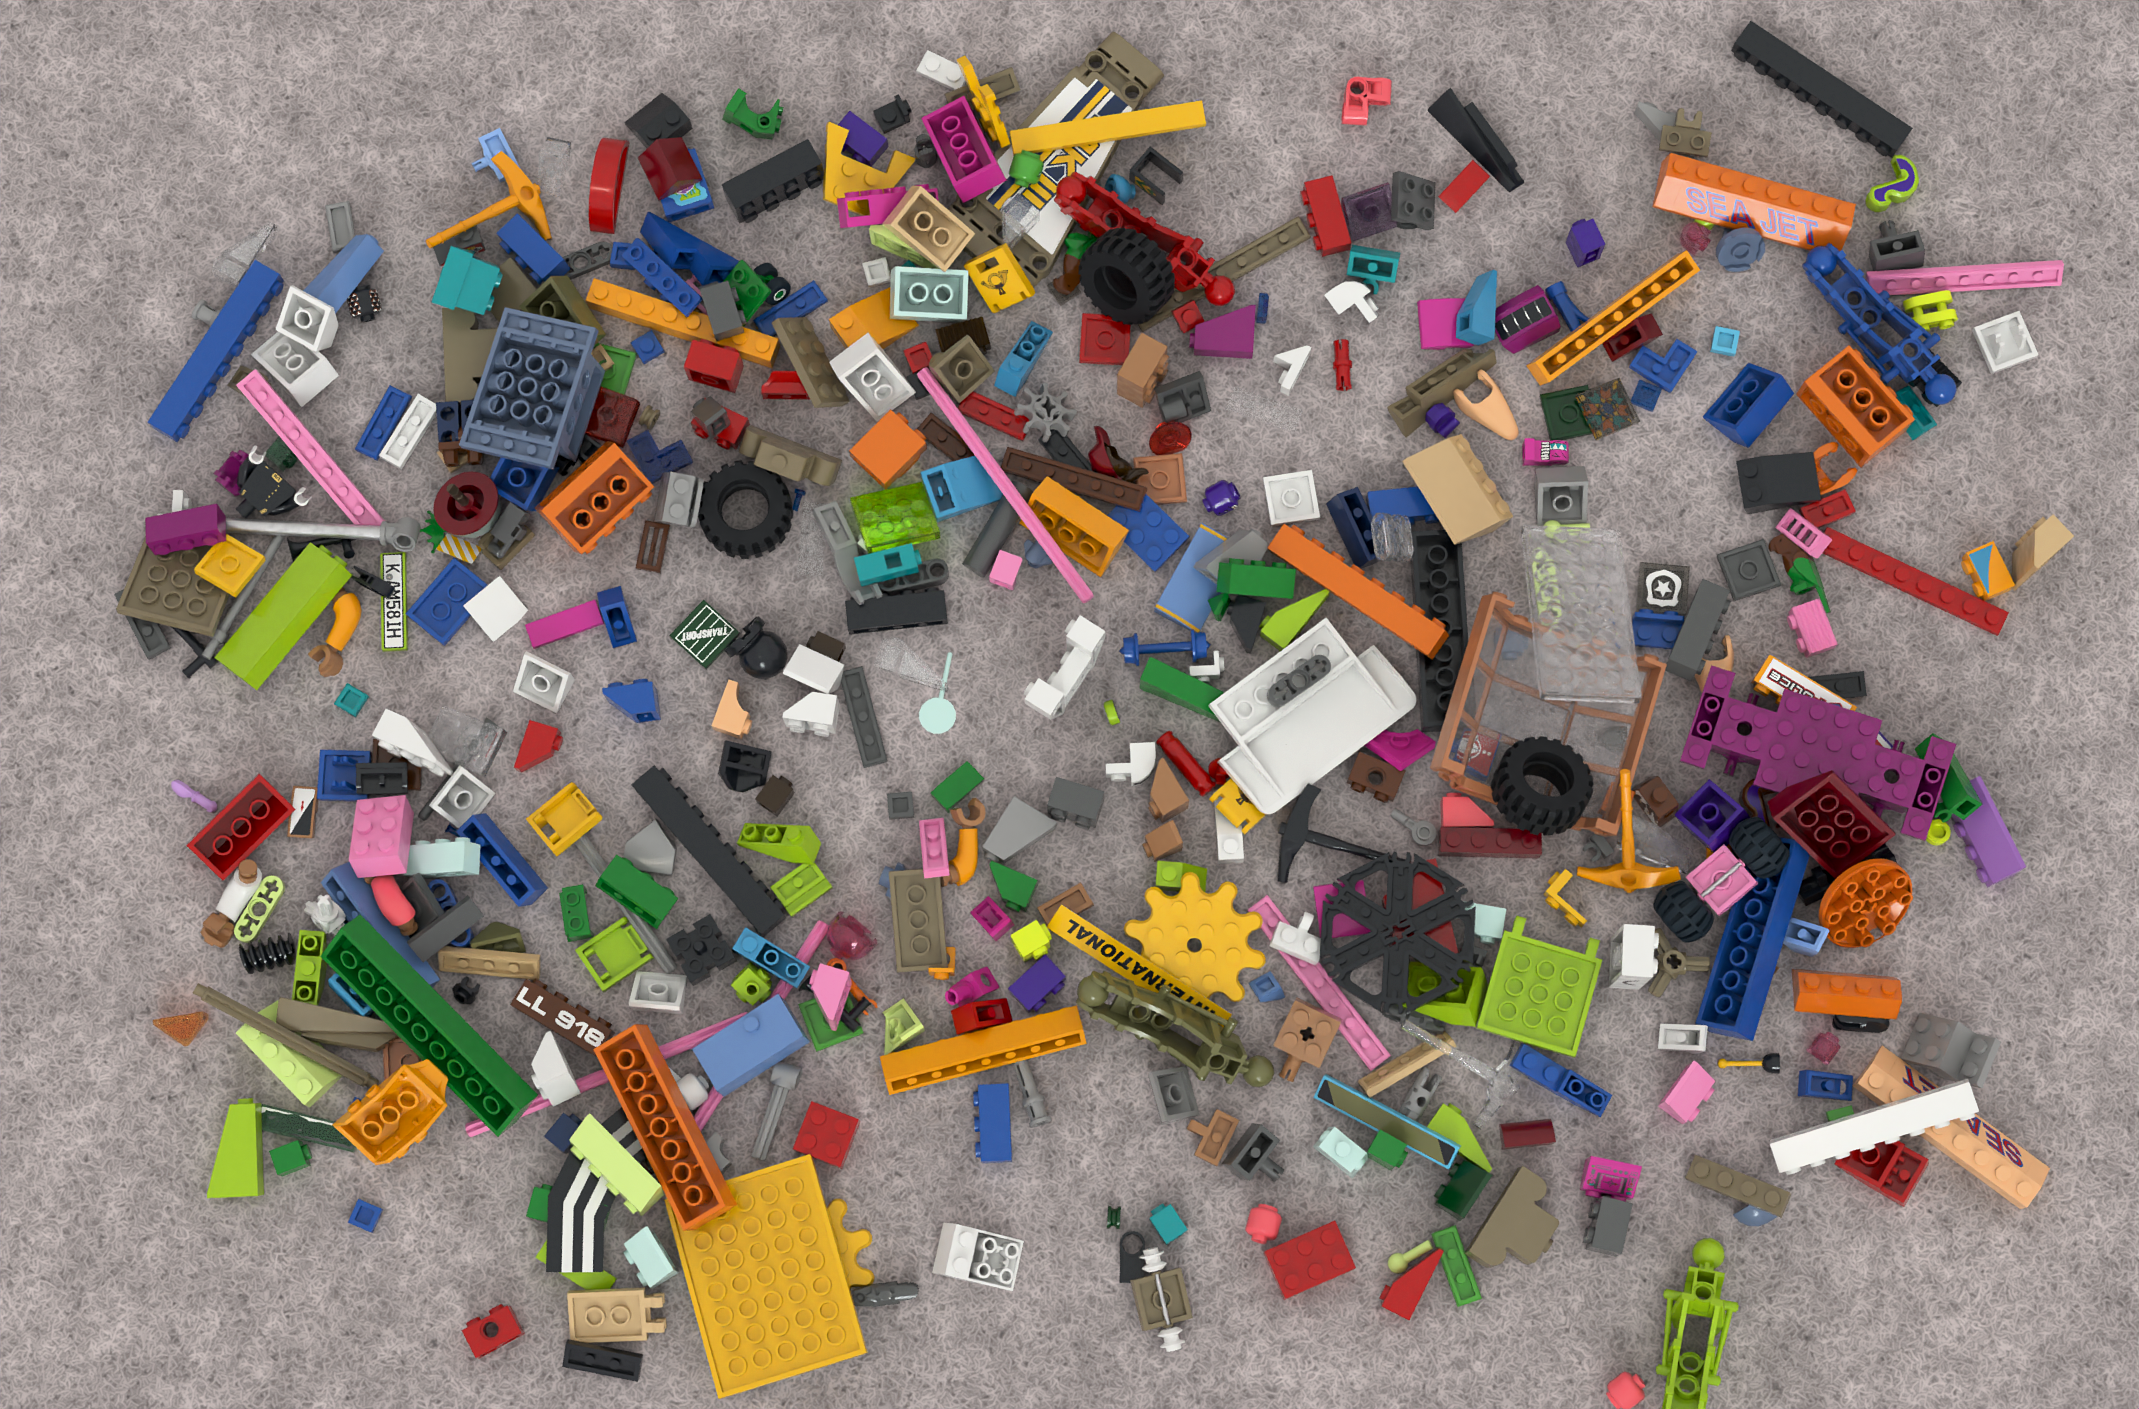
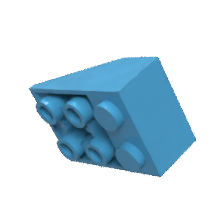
(959, 488)

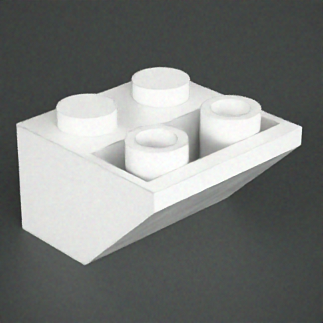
(815, 713)

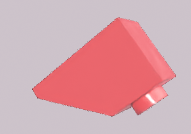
(1462, 812)

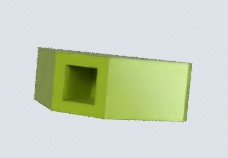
(310, 967)

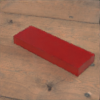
(993, 415)

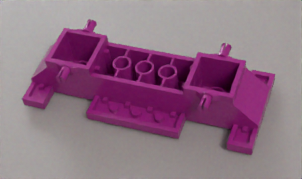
(1814, 738)

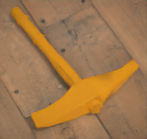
(522, 195)
(1629, 873)

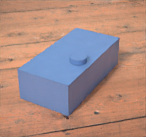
(750, 1045)

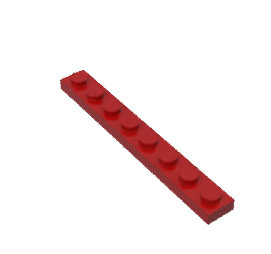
(1915, 582)

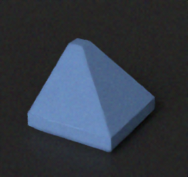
(1267, 988)

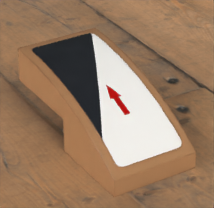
(302, 820)

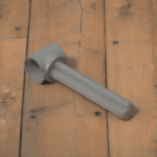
(785, 1078)

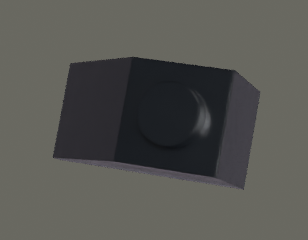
(1246, 619)

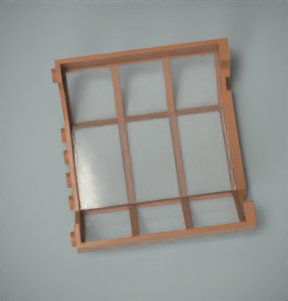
(1500, 704)

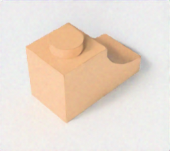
(730, 716)

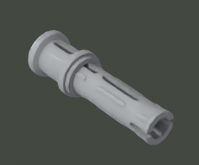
(1032, 1099)

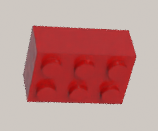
(1309, 1260)

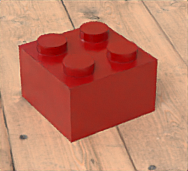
(714, 365)
(826, 1135)

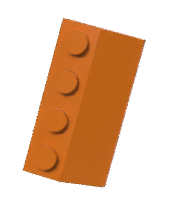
(1846, 994)

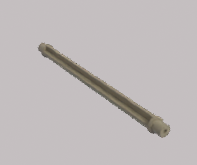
(284, 1036)

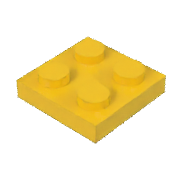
(230, 565)

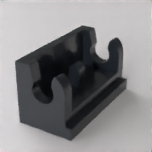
(381, 778)

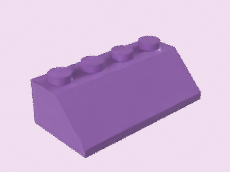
(1988, 840)

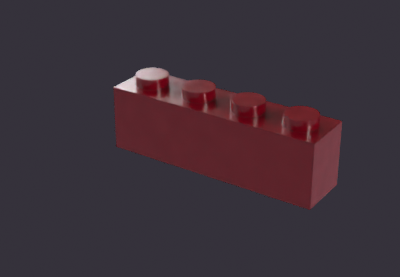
(1488, 843)

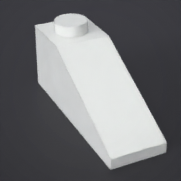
(1228, 838)

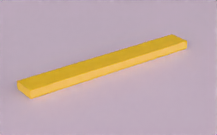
(1108, 128)

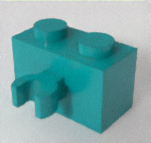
(1373, 265)

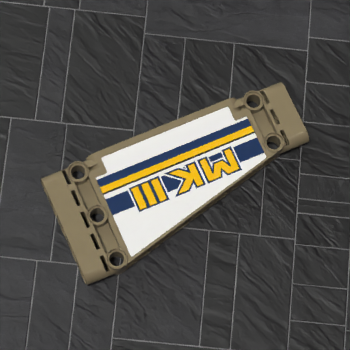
(1080, 95)

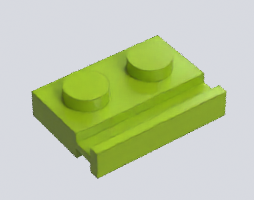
(801, 888)

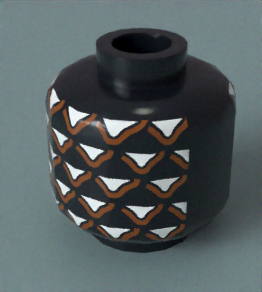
(364, 303)

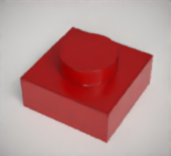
(1187, 316)
(918, 357)

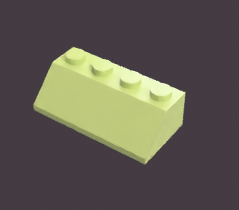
(299, 1073)
(615, 1165)

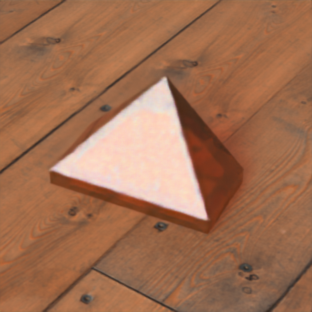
(182, 1027)

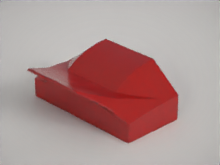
(784, 386)

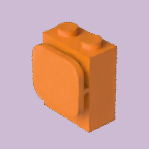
(889, 449)

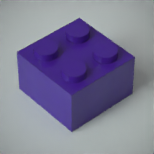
(1711, 816)

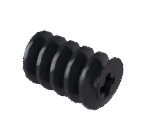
(268, 954)

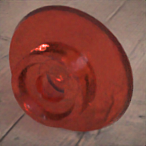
(1170, 438)

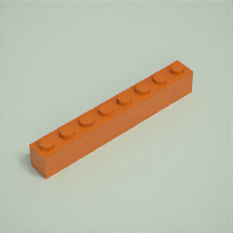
(1358, 591)

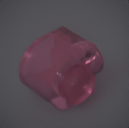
(1694, 237)
(1824, 1047)

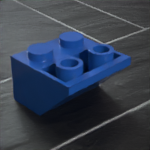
(636, 700)

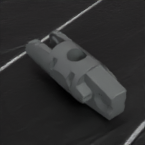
(1425, 1022)
(884, 1293)

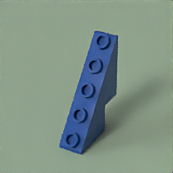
(686, 251)

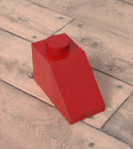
(537, 745)
(981, 1015)

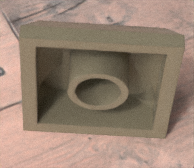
(960, 368)

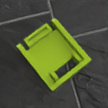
(618, 951)

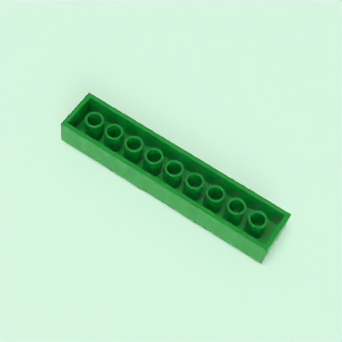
(428, 1025)

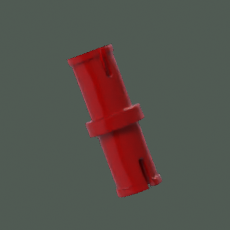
(1342, 365)

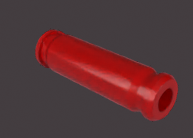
(1186, 763)

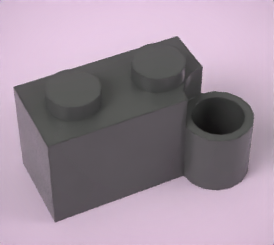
(722, 310)

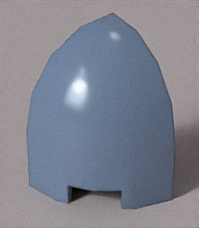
(1753, 1216)

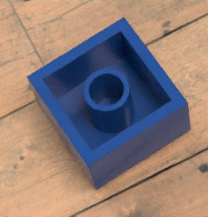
(522, 482)

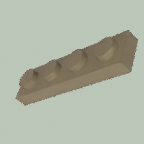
(1738, 1186)

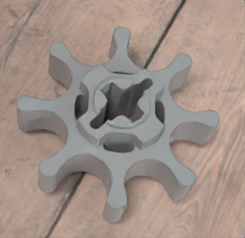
(1045, 412)

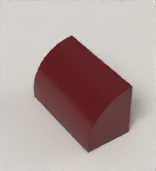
(1527, 1134)

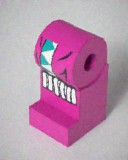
(1545, 452)

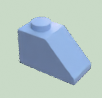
(1805, 937)

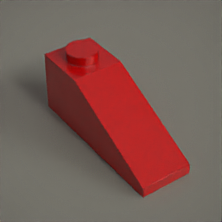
(1408, 1288)

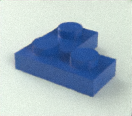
(1664, 371)

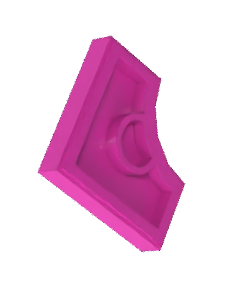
(1401, 748)

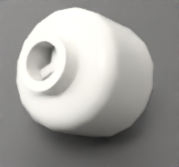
(693, 1090)

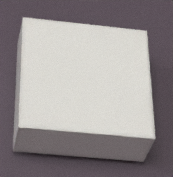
(877, 272)

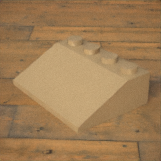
(1458, 489)

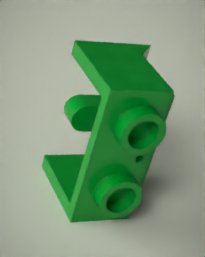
(575, 913)

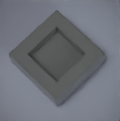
(900, 805)

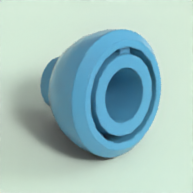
(1121, 187)

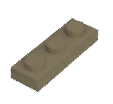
(1001, 83)

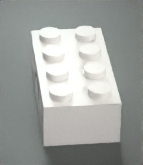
(1632, 956)

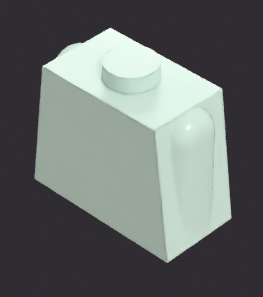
(1341, 1151)

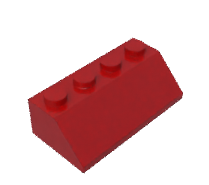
(240, 826)

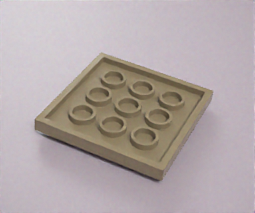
(170, 592)

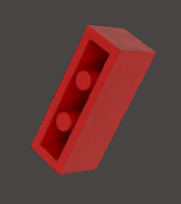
(1325, 216)

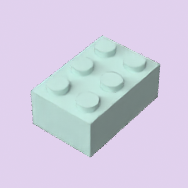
(928, 294)

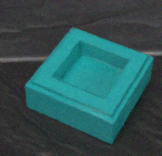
(351, 700)

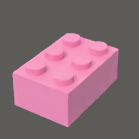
(381, 836)

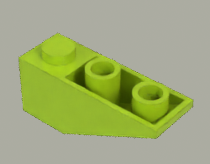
(783, 842)

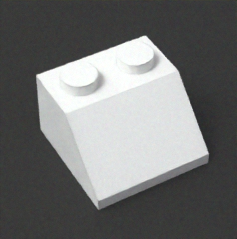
(307, 320)
(553, 1072)

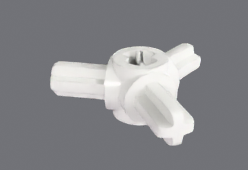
(326, 914)

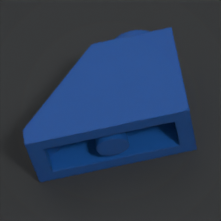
(616, 616)

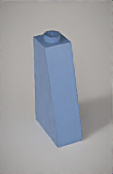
(345, 271)

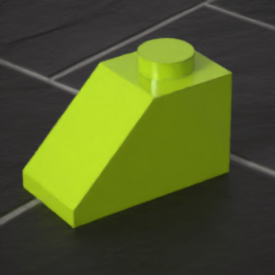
(1170, 874)

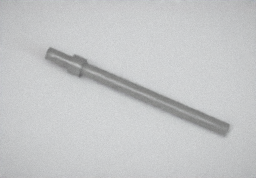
(220, 633)

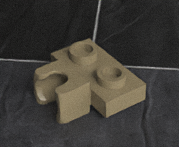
(1685, 136)

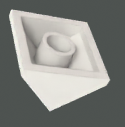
(815, 670)
(543, 682)
(461, 797)
(658, 992)

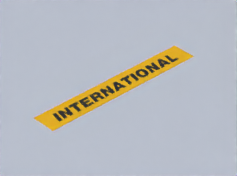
(1124, 960)

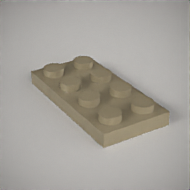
(810, 362)
(917, 921)

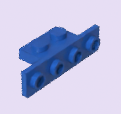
(662, 277)

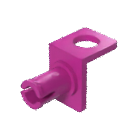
(971, 988)

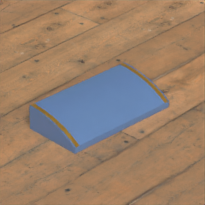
(1188, 589)

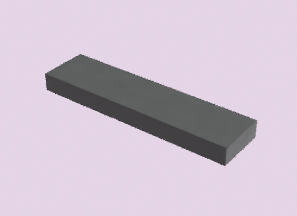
(863, 717)

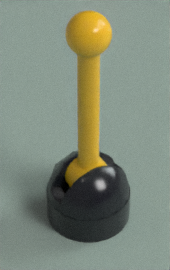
(1770, 1063)

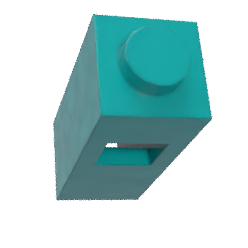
(887, 564)

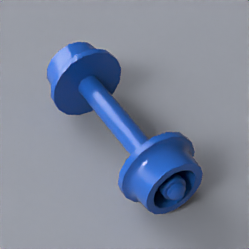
(1197, 645)

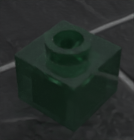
(281, 455)

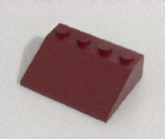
(1829, 821)

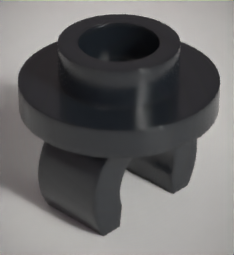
(464, 994)

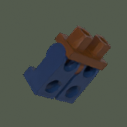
(451, 424)

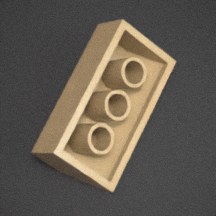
(2037, 548)

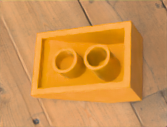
(870, 317)

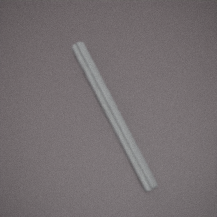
(639, 924)

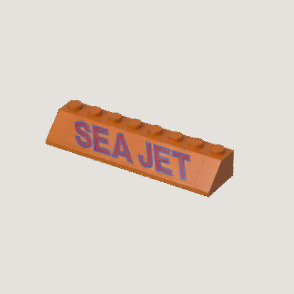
(1752, 202)

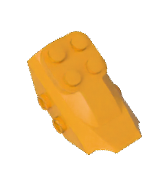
(395, 1112)

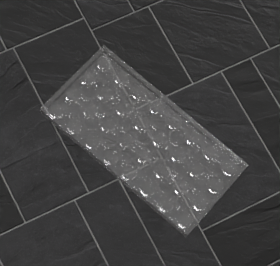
(1580, 614)

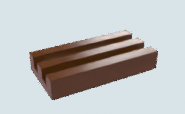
(649, 567)

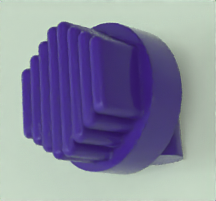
(1441, 419)

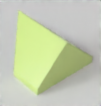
(900, 1026)

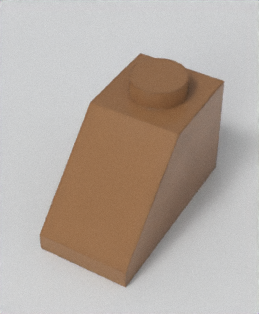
(1163, 841)

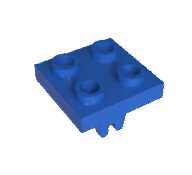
(338, 774)

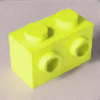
(1032, 941)

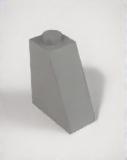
(1241, 545)
(1016, 831)

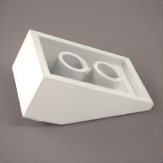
(295, 367)
(872, 377)

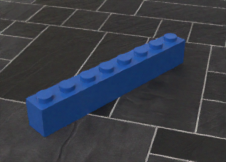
(216, 351)

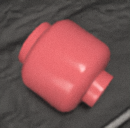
(1263, 1223)
(1626, 1390)

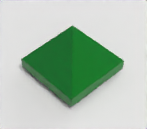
(1219, 605)

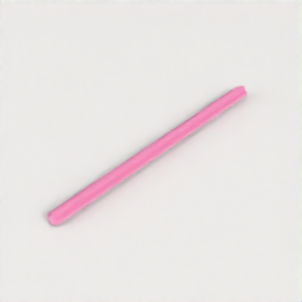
(1005, 485)
(783, 989)
(599, 1078)

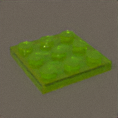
(895, 517)

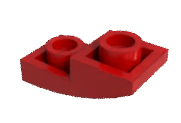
(1464, 186)

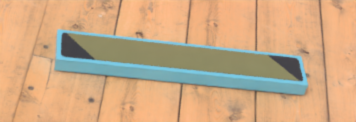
(1379, 1116)

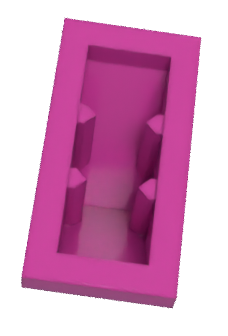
(992, 918)

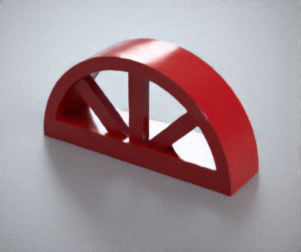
(607, 184)

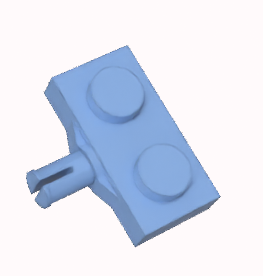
(492, 144)

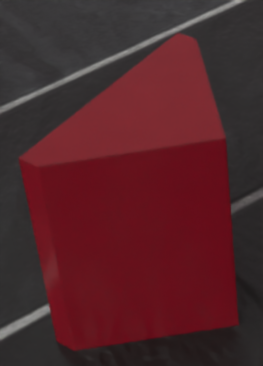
(669, 167)

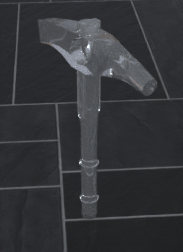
(1501, 1081)

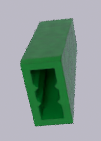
(1178, 688)

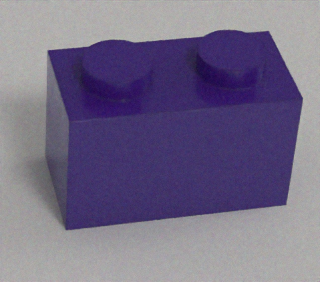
(862, 140)
(1585, 242)
(1037, 984)

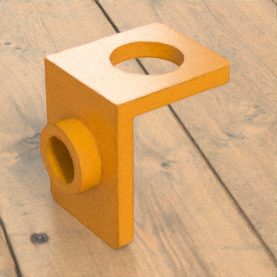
(944, 973)

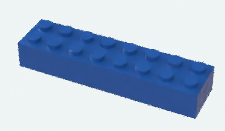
(1751, 950)

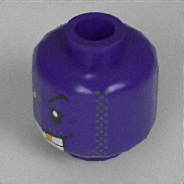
(1221, 497)

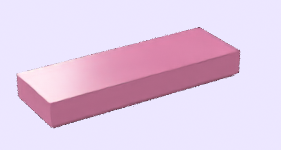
(934, 848)

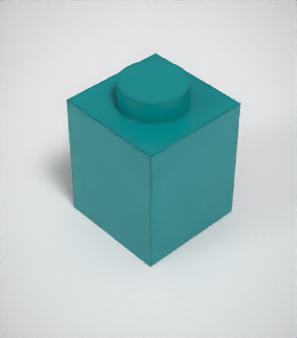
(1167, 1223)

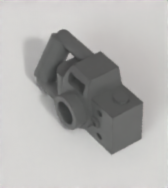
(508, 529)

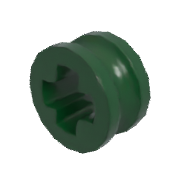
(1113, 1217)

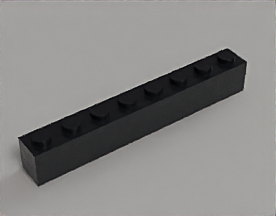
(1821, 90)
(709, 851)

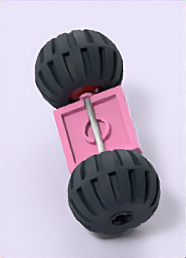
(1721, 880)

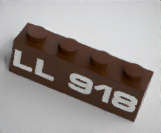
(561, 1017)

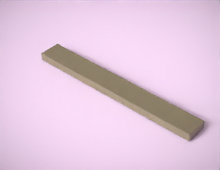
(1239, 264)

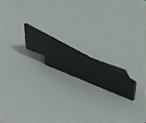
(1477, 137)

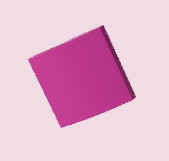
(1438, 323)
(1342, 924)

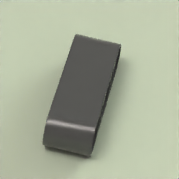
(925, 581)

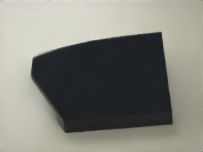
(743, 766)

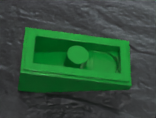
(957, 786)

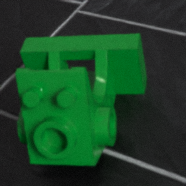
(740, 115)

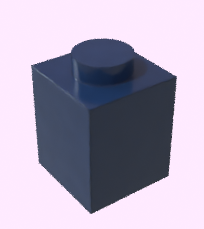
(562, 1131)

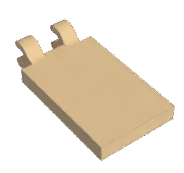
(613, 1315)

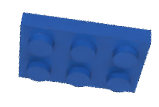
(1150, 532)
(441, 605)

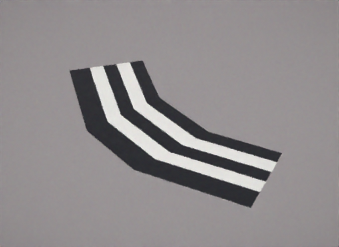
(578, 1210)

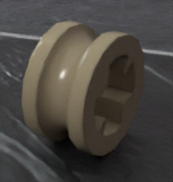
(649, 417)

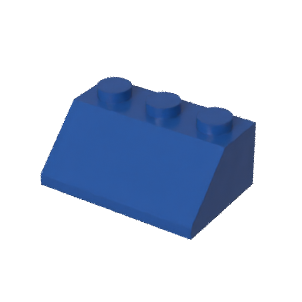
(1749, 404)

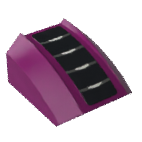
(1525, 320)

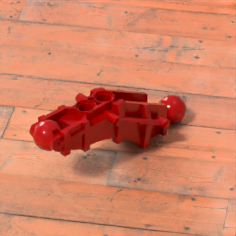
(1072, 192)

